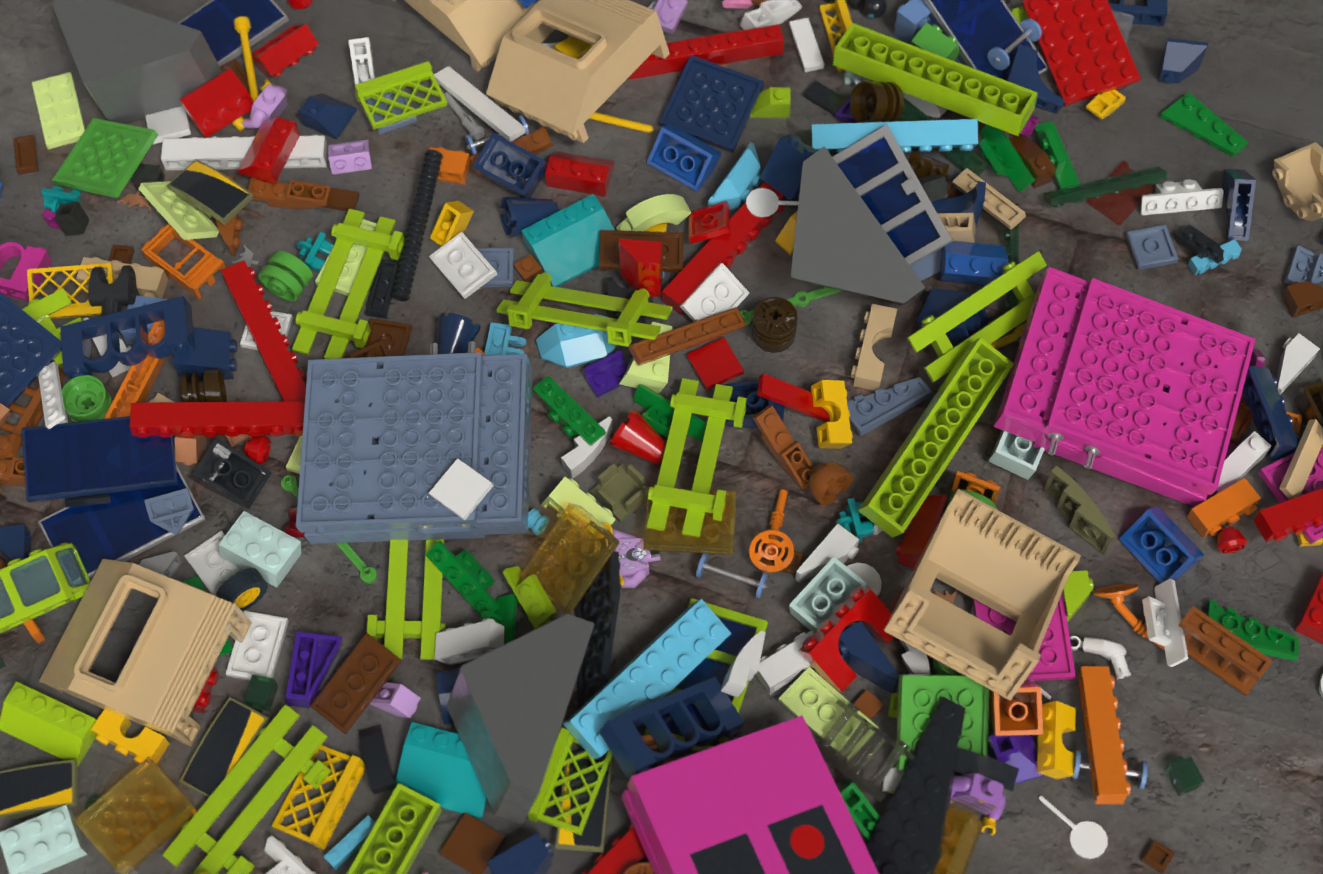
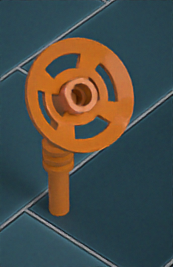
(772, 544)
(1116, 595)

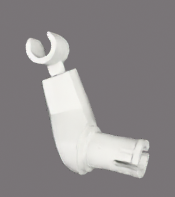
(1108, 649)

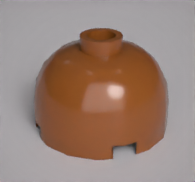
(828, 481)

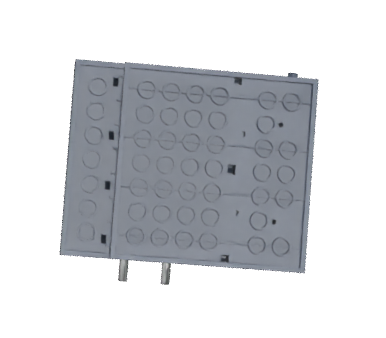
(394, 426)

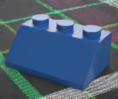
(683, 157)
(972, 262)
(1161, 545)

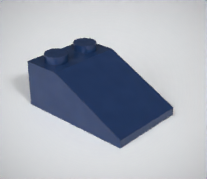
(510, 166)
(754, 403)
(867, 658)

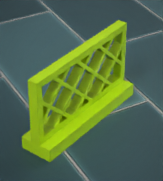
(395, 83)
(554, 770)

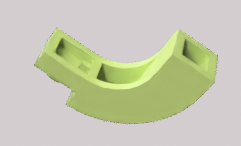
(655, 210)

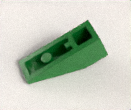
(860, 809)

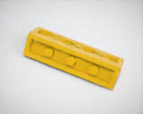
(844, 22)

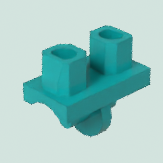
(55, 196)
(321, 245)
(859, 529)

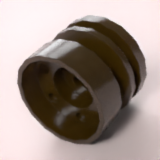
(876, 102)
(774, 334)
(207, 390)

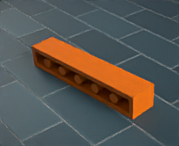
(1102, 735)

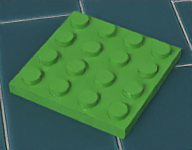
(105, 157)
(919, 700)

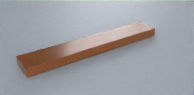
(687, 336)

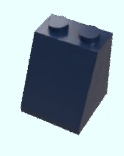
(785, 165)
(941, 301)
(211, 351)
(527, 857)

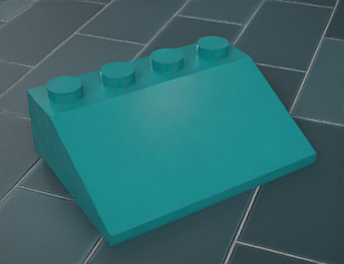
(568, 240)
(441, 770)

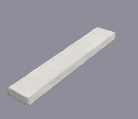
(479, 104)

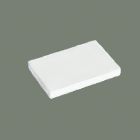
(463, 265)
(715, 294)
(209, 565)
(260, 647)

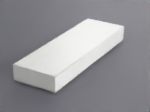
(806, 45)

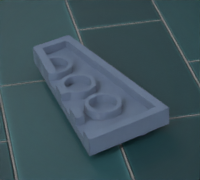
(884, 405)

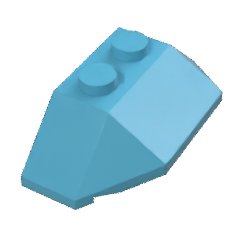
(739, 180)
(573, 345)

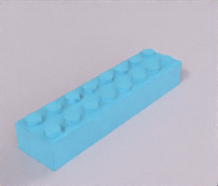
(908, 134)
(649, 674)

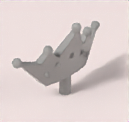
(247, 256)

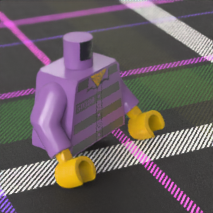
(981, 796)

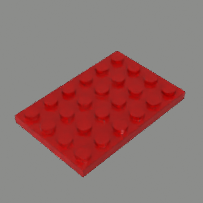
(1082, 47)

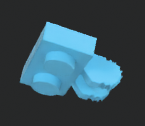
(499, 340)

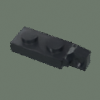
(1199, 243)

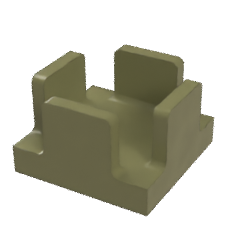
(620, 490)

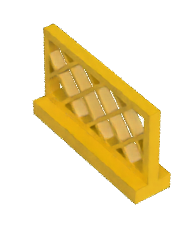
(73, 310)
(333, 807)

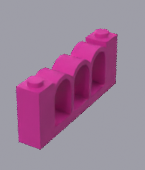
(30, 259)

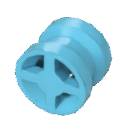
(537, 522)

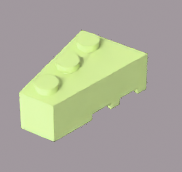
(652, 374)
(568, 492)

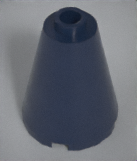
(524, 212)
(455, 333)

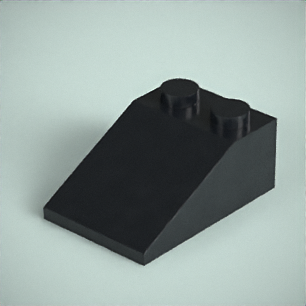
(230, 474)

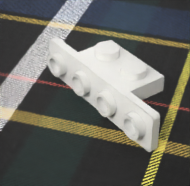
(1180, 197)
(52, 396)
(1162, 622)
(286, 860)

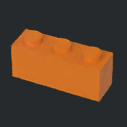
(1224, 508)

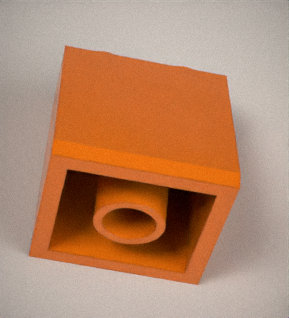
(1019, 715)

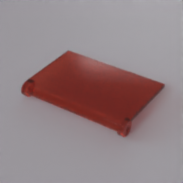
(1120, 205)

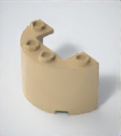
(1301, 181)

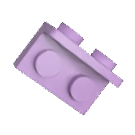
(670, 13)
(349, 157)

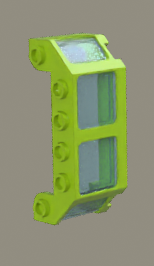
(40, 584)

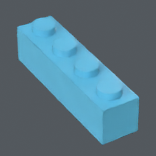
(1231, 251)
(350, 843)

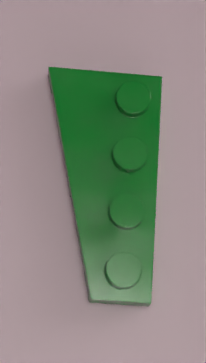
(1204, 124)
(1266, 640)

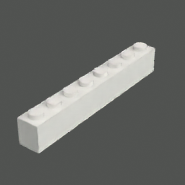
(230, 152)

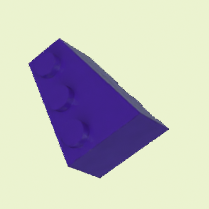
(309, 666)

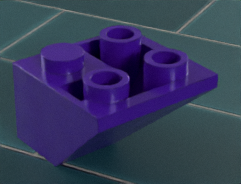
(1016, 751)

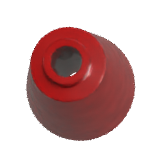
(639, 439)

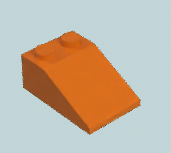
(970, 482)

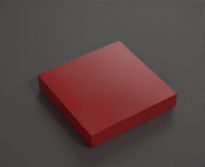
(709, 222)
(715, 363)

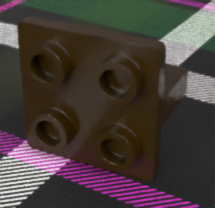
(926, 166)

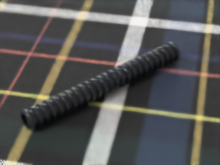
(417, 225)

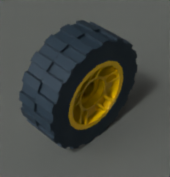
(243, 588)

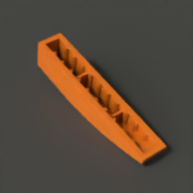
(139, 378)

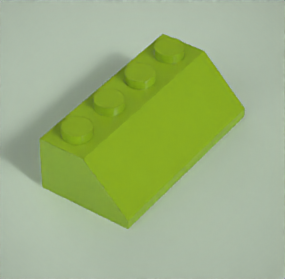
(47, 723)

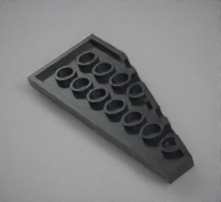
(601, 608)
(914, 819)

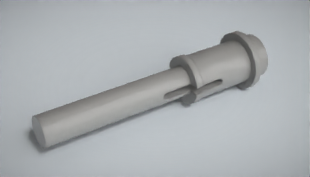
(476, 131)

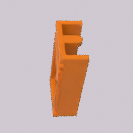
(197, 275)

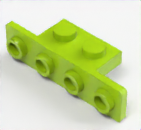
(530, 596)

